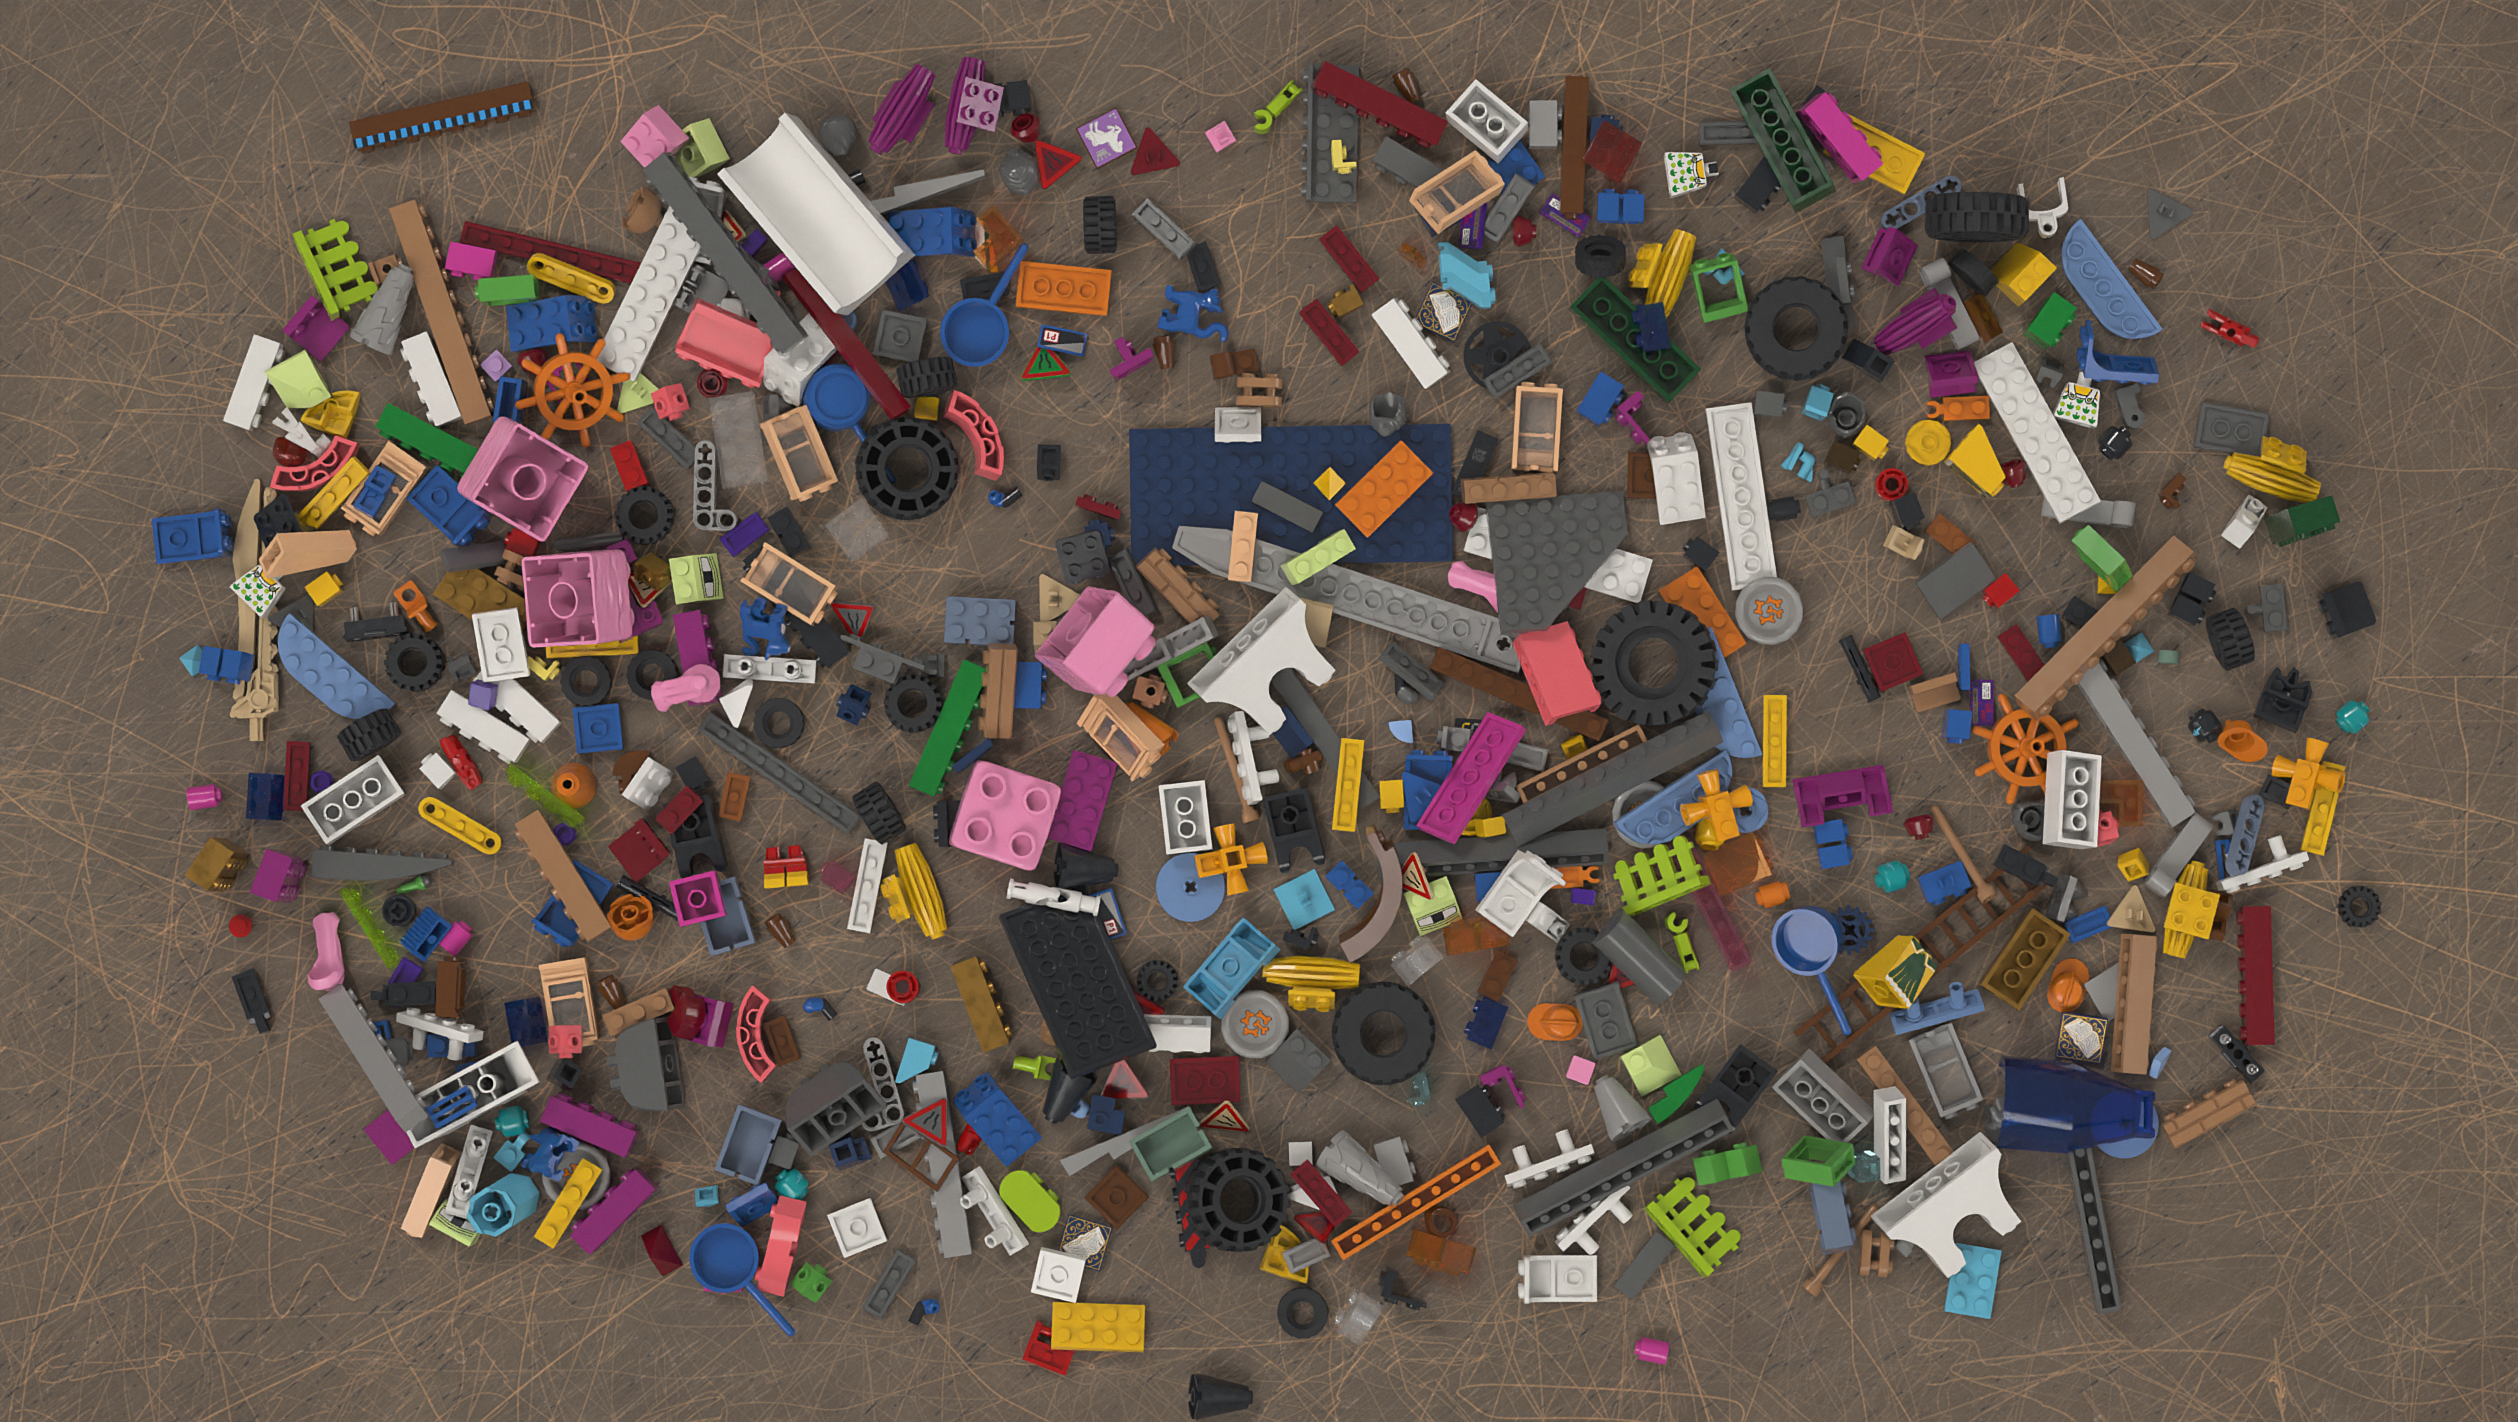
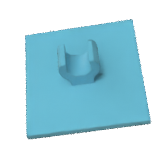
(1304, 899)

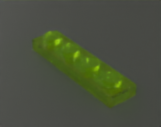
(537, 792)
(374, 934)

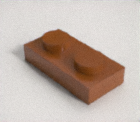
(1947, 534)
(734, 796)

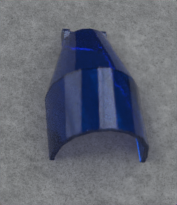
(2068, 1107)

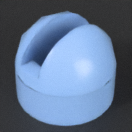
(1081, 1109)

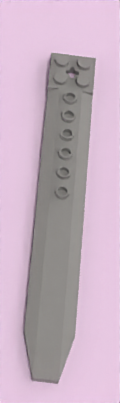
(1360, 597)

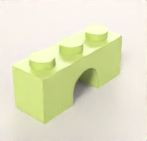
(1318, 557)

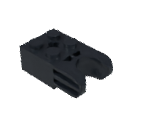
(1293, 833)
(702, 838)
(1733, 1091)

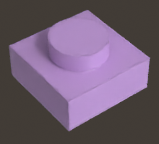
(496, 365)

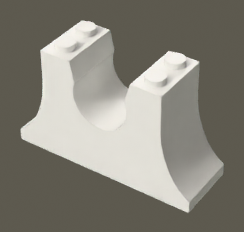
(1262, 648)
(491, 1082)
(1943, 1196)

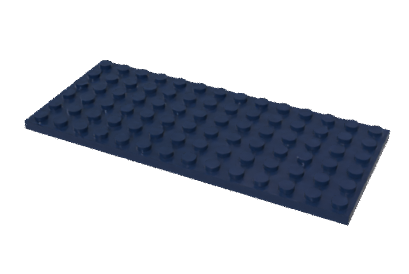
(1199, 482)

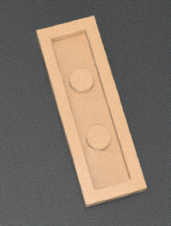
(1243, 546)

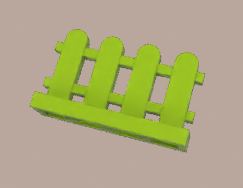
(335, 279)
(1651, 885)
(1696, 1238)

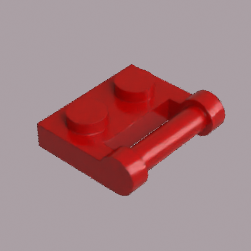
(1042, 1354)

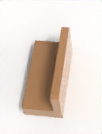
(1935, 692)

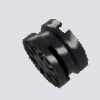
(399, 910)

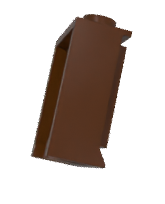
(450, 987)

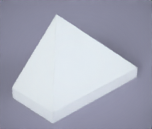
(736, 700)

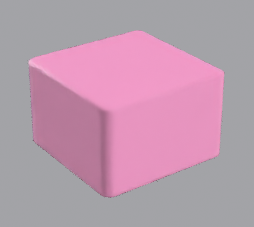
(1580, 1070)

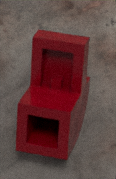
(689, 1013)

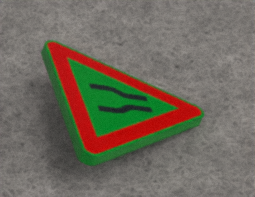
(1044, 365)

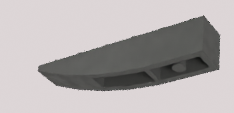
(372, 865)

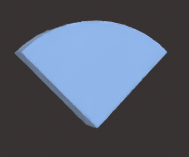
(1402, 730)
(2159, 1062)

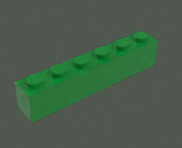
(426, 438)
(949, 729)

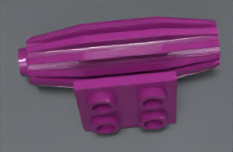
(970, 105)
(902, 110)
(1921, 322)

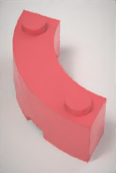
(980, 431)
(317, 473)
(750, 1034)
(783, 1242)

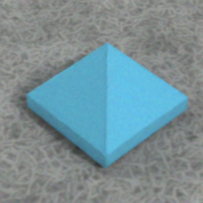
(2138, 647)
(192, 660)
(706, 1196)

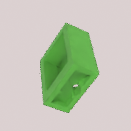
(507, 290)
(1724, 308)
(2102, 558)
(1168, 679)
(1837, 1155)

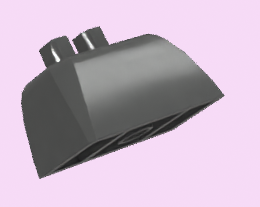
(648, 1067)
(830, 1106)

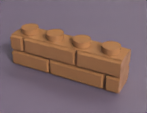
(1508, 487)
(1173, 585)
(999, 690)
(2208, 1113)

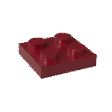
(1892, 662)

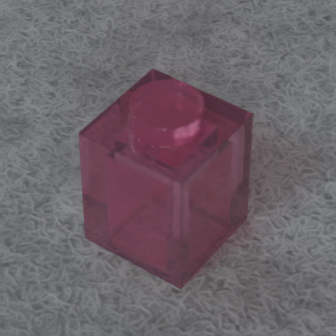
(836, 876)

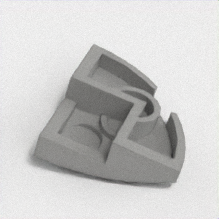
(2103, 991)

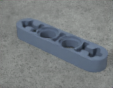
(1919, 201)
(2237, 859)

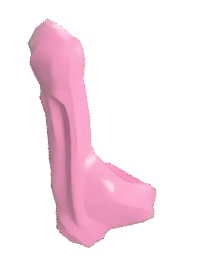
(1474, 581)
(696, 684)
(329, 966)

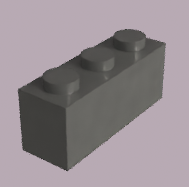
(1404, 164)

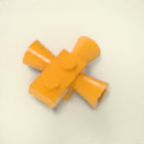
(2308, 774)
(1717, 806)
(1230, 859)

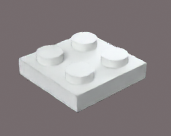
(1237, 424)
(648, 784)
(857, 1227)
(1058, 1274)

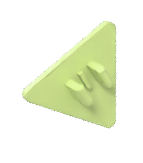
(636, 394)

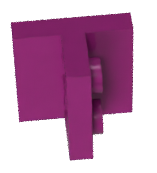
(1890, 255)
(1131, 363)
(1951, 373)
(715, 1023)

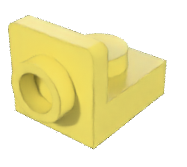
(1338, 154)
(538, 666)

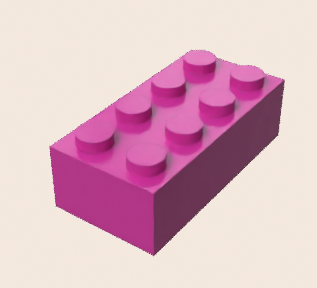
(1839, 137)

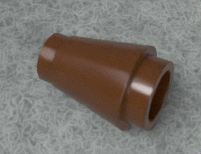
(1406, 84)
(2146, 273)
(1164, 351)
(780, 930)
(611, 991)

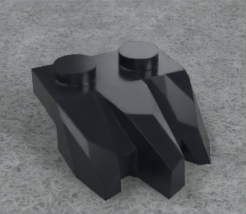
(2284, 700)

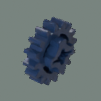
(1856, 922)

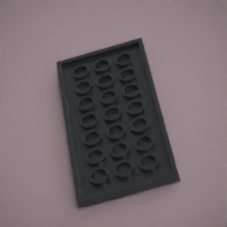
(1078, 985)

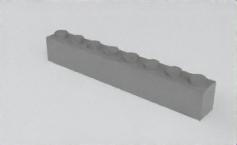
(2135, 745)
(373, 1058)
(952, 1216)

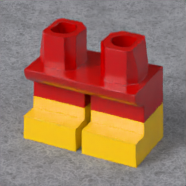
(775, 868)

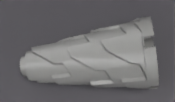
(381, 320)
(1352, 1165)

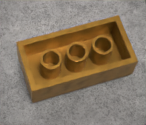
(478, 592)
(217, 865)
(2024, 959)
(980, 1003)

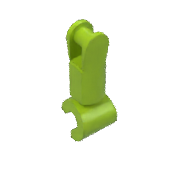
(1276, 107)
(1682, 941)

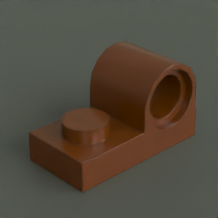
(1233, 364)

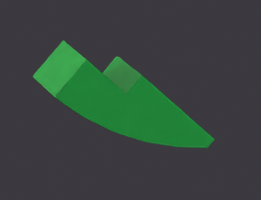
(1676, 1094)

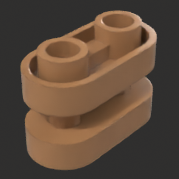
(1249, 382)
(506, 574)
(1883, 1264)

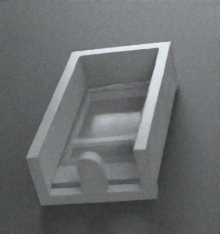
(1945, 1070)

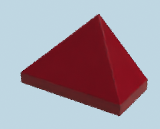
(661, 1250)

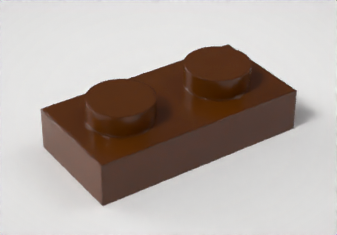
(1982, 317)
(1497, 976)
(781, 1041)

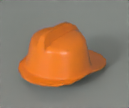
(2241, 741)
(2066, 985)
(1554, 1022)

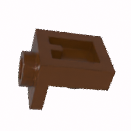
(2173, 487)

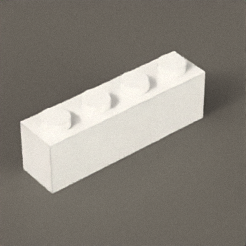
(1411, 343)
(432, 380)
(253, 383)
(524, 709)
(484, 727)
(1180, 1032)
(1890, 1133)

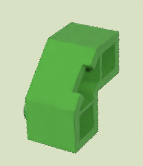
(1727, 1164)

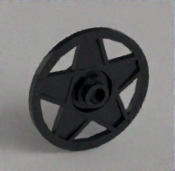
(1496, 350)

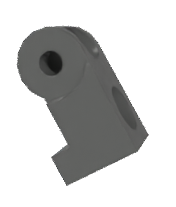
(2128, 407)

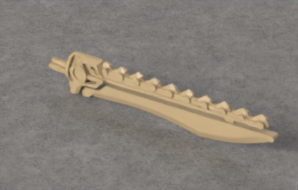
(263, 688)

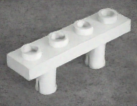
(771, 670)
(1246, 768)
(2281, 861)
(446, 1027)
(1560, 1163)
(468, 1171)
(1583, 1221)
(1004, 1226)

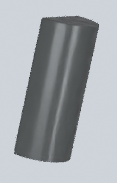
(1640, 957)

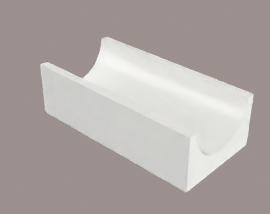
(817, 216)

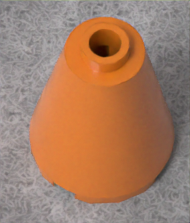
(1159, 728)
(583, 785)

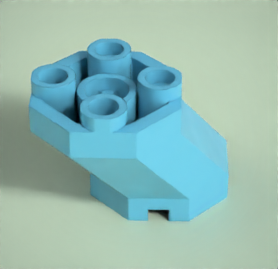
(1466, 276)
(503, 1204)

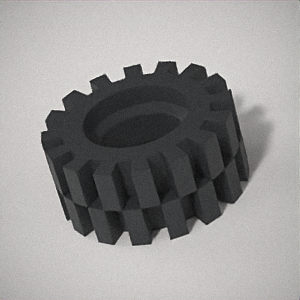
(2345, 906)
(1157, 966)

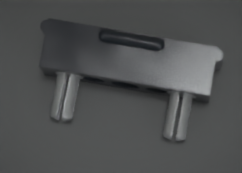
(375, 628)
(2221, 1037)

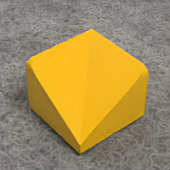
(927, 408)
(1329, 483)
(1490, 827)
(2133, 864)

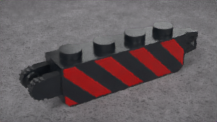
(1188, 1238)

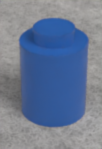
(2049, 630)

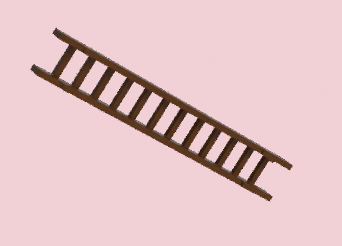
(1957, 905)

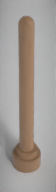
(1249, 812)
(1984, 890)
(1814, 1284)

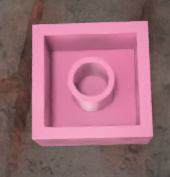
(654, 135)

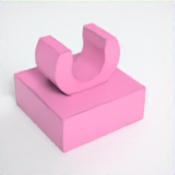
(1220, 137)

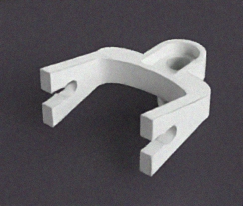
(2048, 217)
(300, 436)

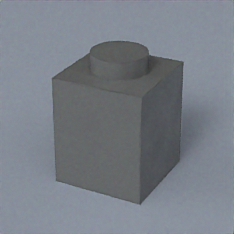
(1769, 404)
(784, 1151)

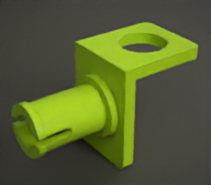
(1035, 1066)

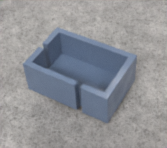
(979, 620)
(732, 929)
(748, 1144)
(1832, 1217)

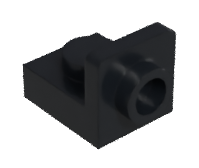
(1048, 462)
(2275, 791)
(1296, 938)

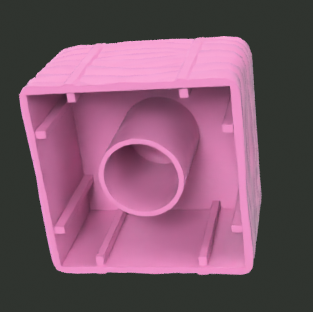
(522, 478)
(577, 598)
(1097, 642)
(1005, 815)

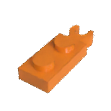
(1961, 408)
(1575, 875)

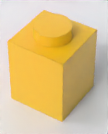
(1871, 443)
(324, 588)
(1391, 795)

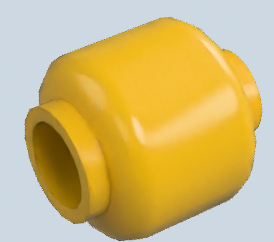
(1705, 837)

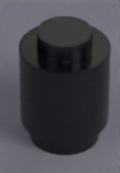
(1783, 509)

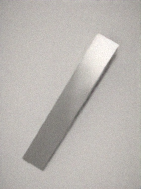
(917, 192)
(1173, 646)
(1115, 1146)

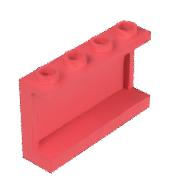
(724, 343)
(1556, 672)

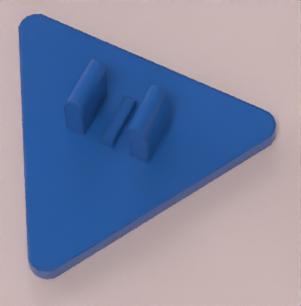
(1418, 794)

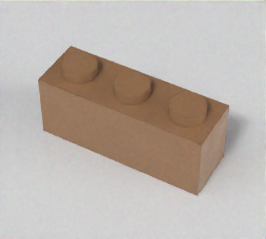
(639, 1011)

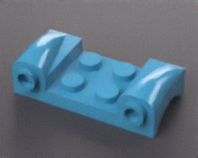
(1231, 967)

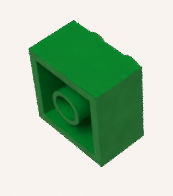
(2049, 321)

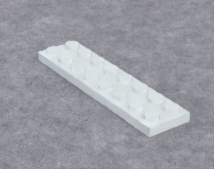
(649, 298)
(2036, 433)
(1740, 493)
(1620, 576)

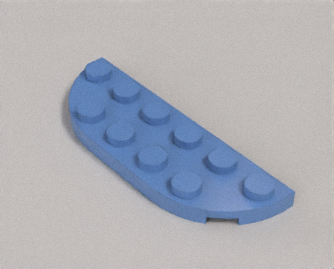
(2104, 287)
(327, 672)
(1729, 712)
(1660, 815)

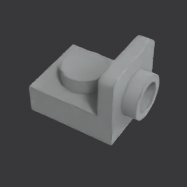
(1453, 738)

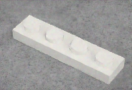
(867, 886)

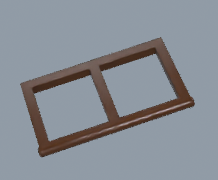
(912, 1168)

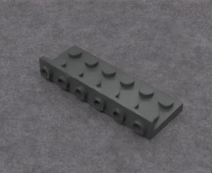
(1323, 124)

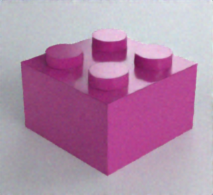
(698, 898)

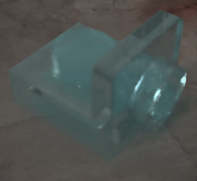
(1421, 1085)

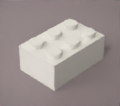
(1486, 121)
(1185, 817)

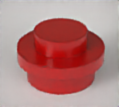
(240, 926)

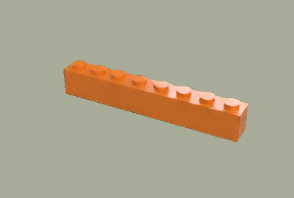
(1416, 1201)

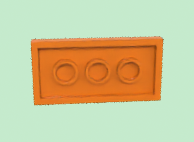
(1063, 288)
(1384, 489)
(1696, 595)

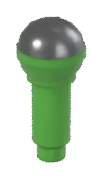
(421, 882)

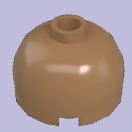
(642, 211)

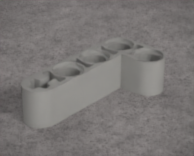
(1938, 276)
(711, 486)
(2105, 513)
(2177, 854)
(879, 1082)

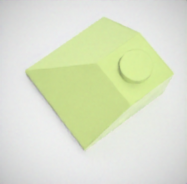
(298, 382)
(1650, 1065)

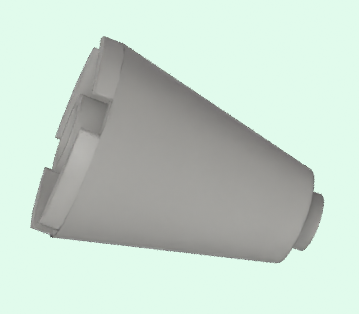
(1619, 1109)

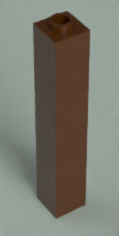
(1573, 147)

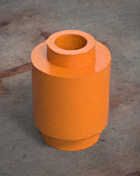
(1772, 894)

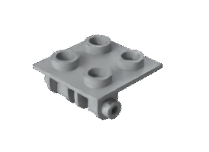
(701, 285)

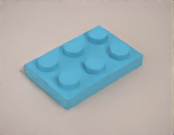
(1974, 1286)

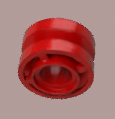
(1899, 477)
(910, 995)

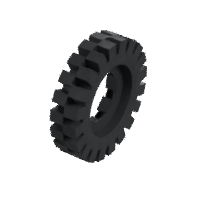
(1695, 663)

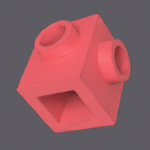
(670, 402)
(2107, 829)
(565, 1040)

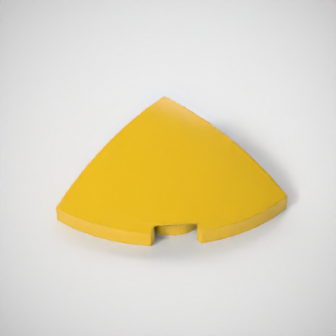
(334, 414)
(1273, 1260)

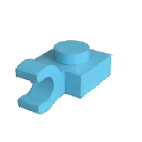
(512, 1153)

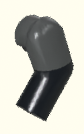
(1404, 692)

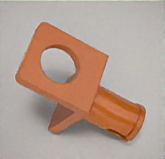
(416, 607)

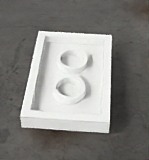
(501, 644)

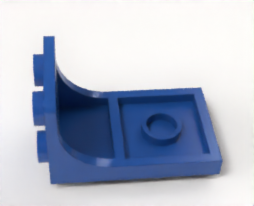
(936, 231)
(539, 321)
(2113, 367)
(447, 508)
(192, 537)
(1430, 767)
(552, 917)
(996, 1119)

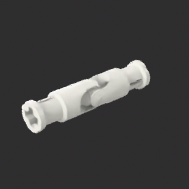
(1044, 895)

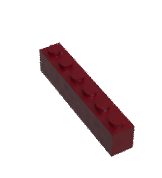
(1378, 104)
(2256, 975)

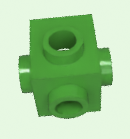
(811, 1281)

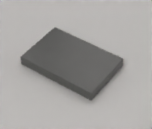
(2230, 429)
(1955, 580)
(1605, 1020)

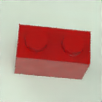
(629, 465)

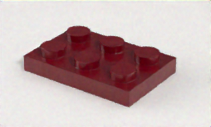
(1204, 1080)

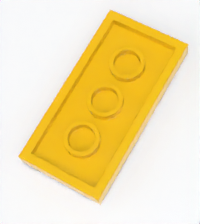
(1898, 158)
(1098, 1327)

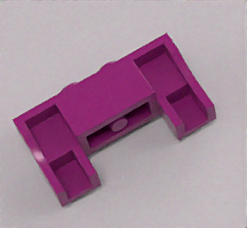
(644, 618)
(1841, 790)

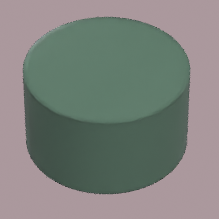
(2168, 657)

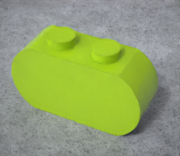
(1030, 1200)

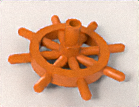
(573, 390)
(2025, 748)

